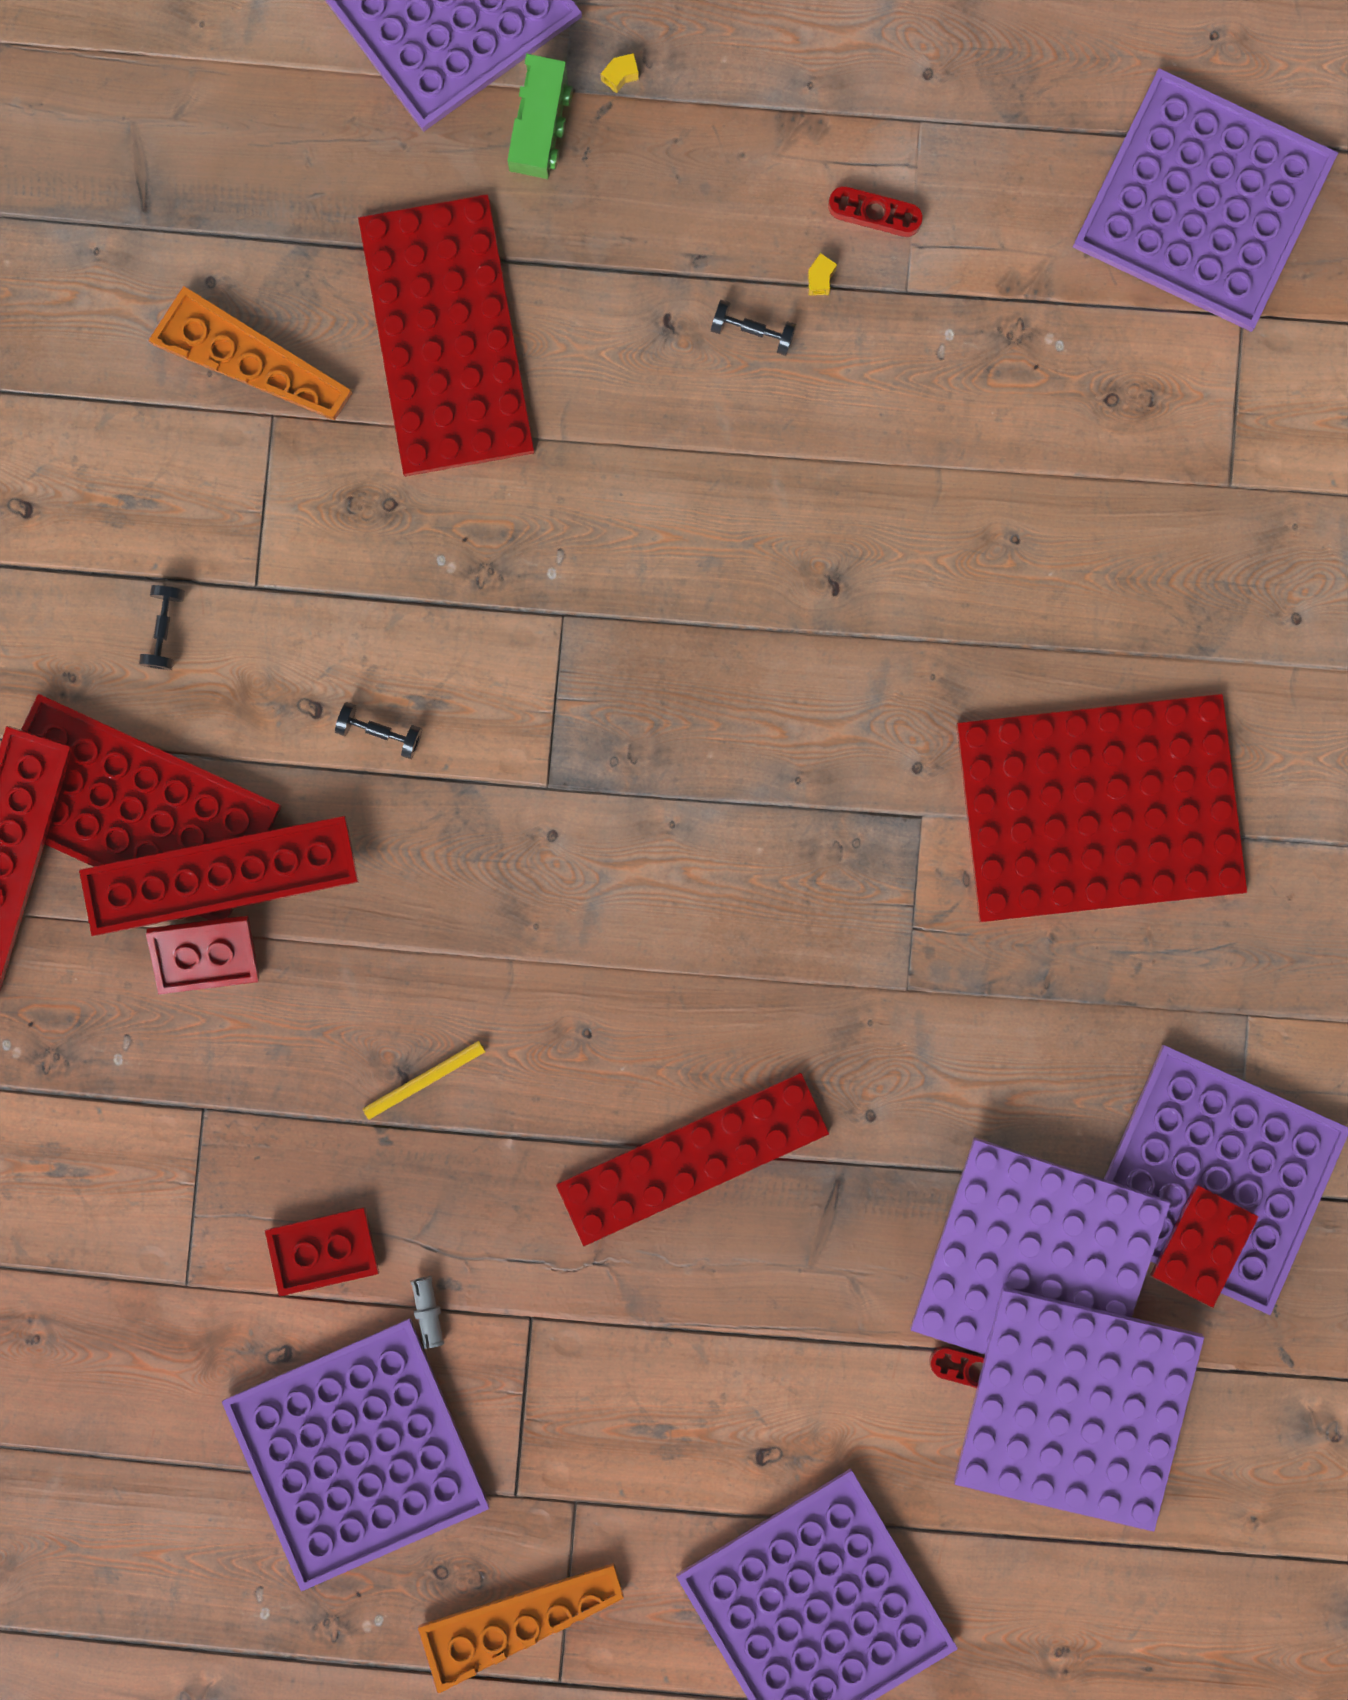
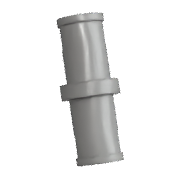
(427, 1312)

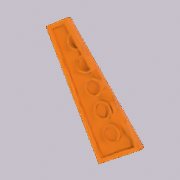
(226, 345)
(489, 1633)

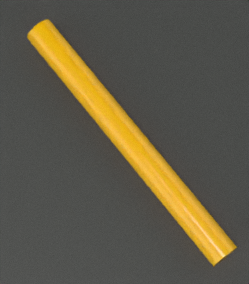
(424, 1080)

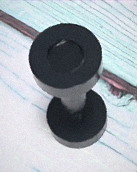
(753, 327)
(161, 627)
(346, 719)

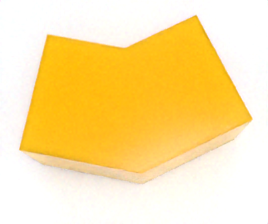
(620, 71)
(819, 275)

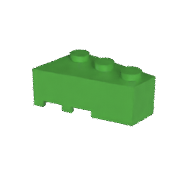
(539, 117)

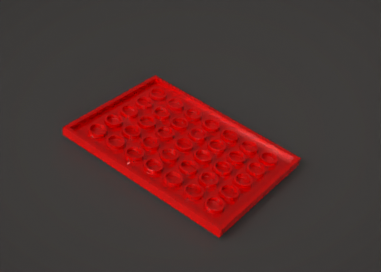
(1101, 808)

